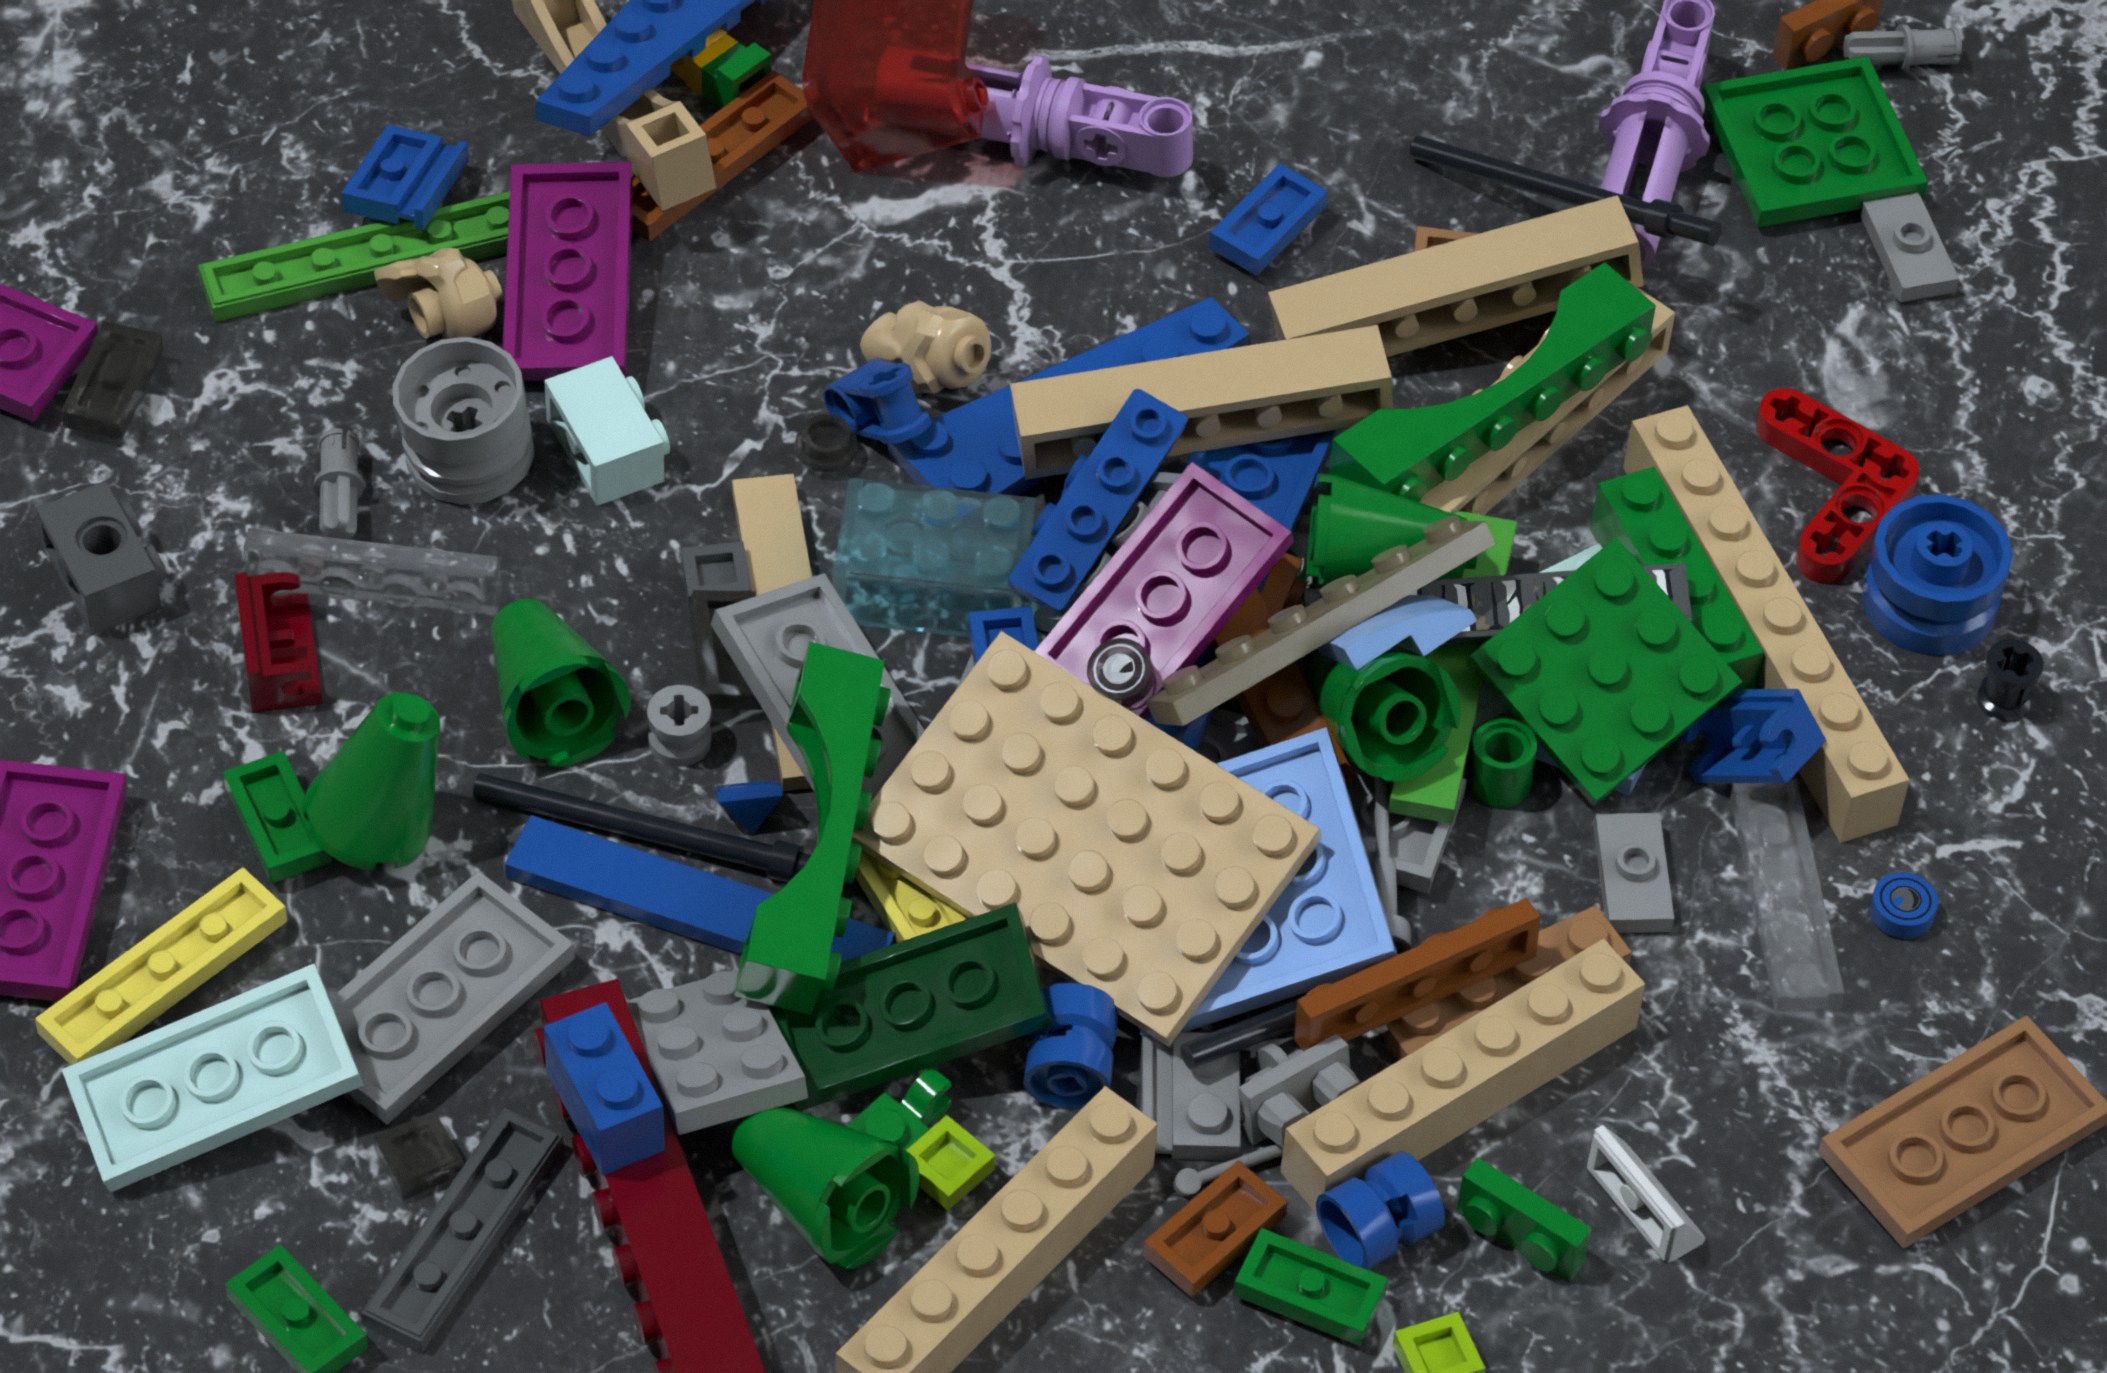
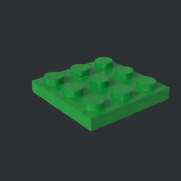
(1812, 140)
(1605, 671)

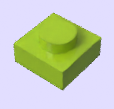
(951, 1162)
(1437, 1347)

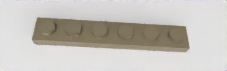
(1301, 630)

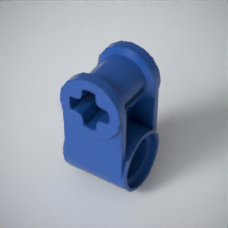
(878, 402)

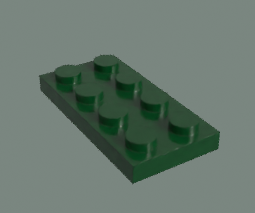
(918, 1006)

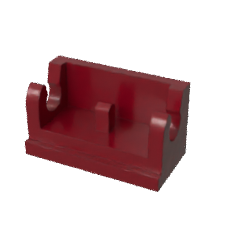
(277, 642)

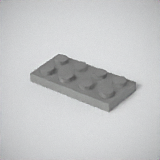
(768, 644)
(444, 991)

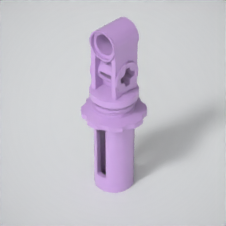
(1661, 111)
(1075, 121)

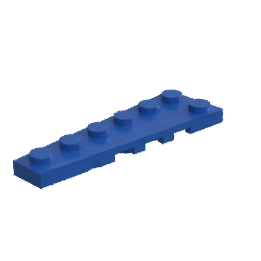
(632, 57)
(978, 442)

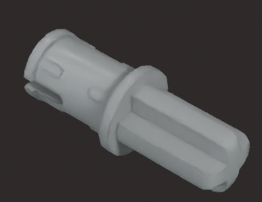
(1905, 46)
(338, 484)

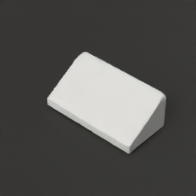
(1641, 1196)

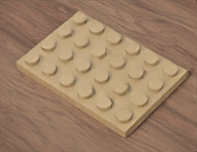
(1104, 830)

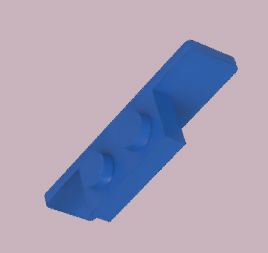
(1096, 501)

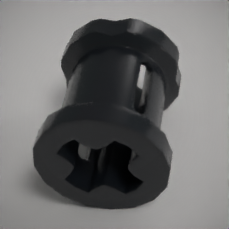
(2012, 671)

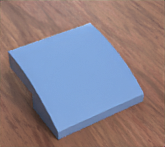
(1413, 623)

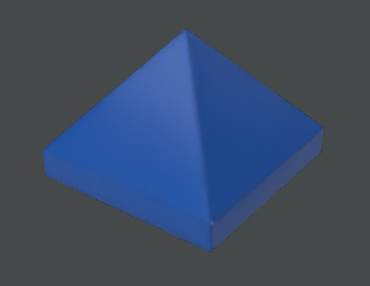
(749, 801)

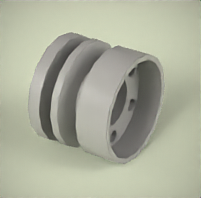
(464, 420)

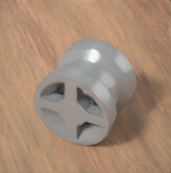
(690, 735)

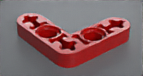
(1858, 484)

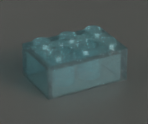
(928, 554)

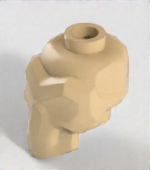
(444, 293)
(938, 342)

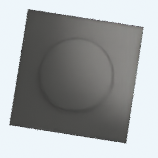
(715, 568)

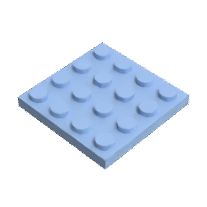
(1329, 913)

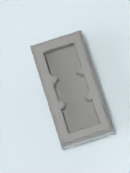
(1909, 247)
(1633, 872)

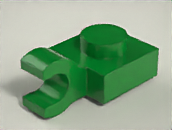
(908, 1119)

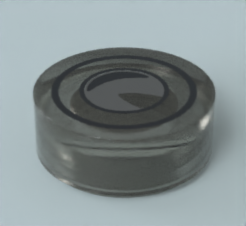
(1121, 671)

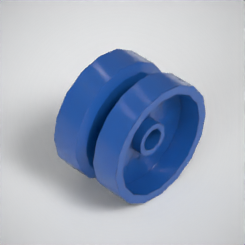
(1936, 575)

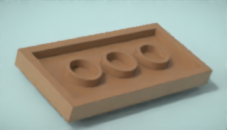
(1964, 1131)

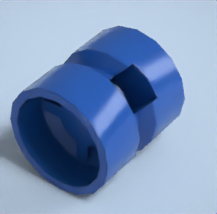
(1074, 1056)
(1387, 1208)

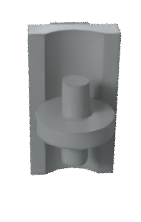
(1293, 1087)

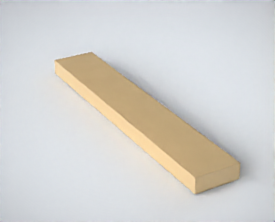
(775, 558)

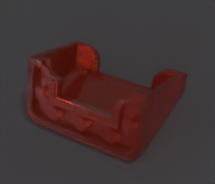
(892, 78)

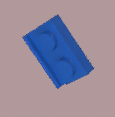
(404, 177)

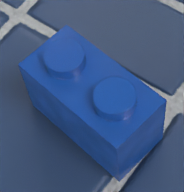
(604, 1088)

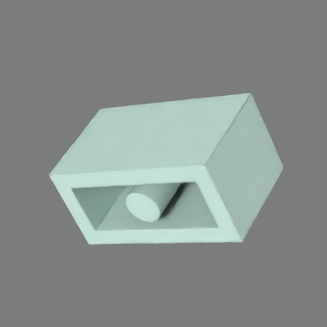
(606, 430)

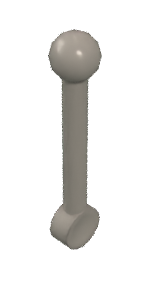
(1189, 1180)

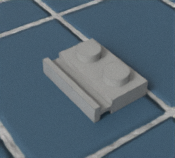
(1193, 1107)

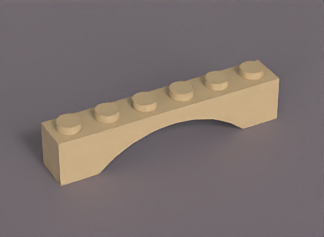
(653, 133)

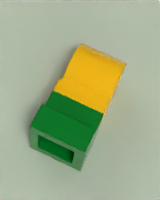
(722, 68)

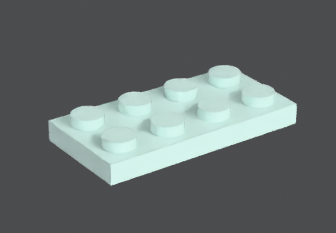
(212, 1078)

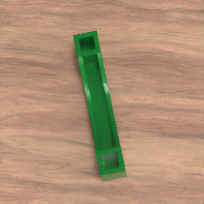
(1413, 450)
(792, 932)

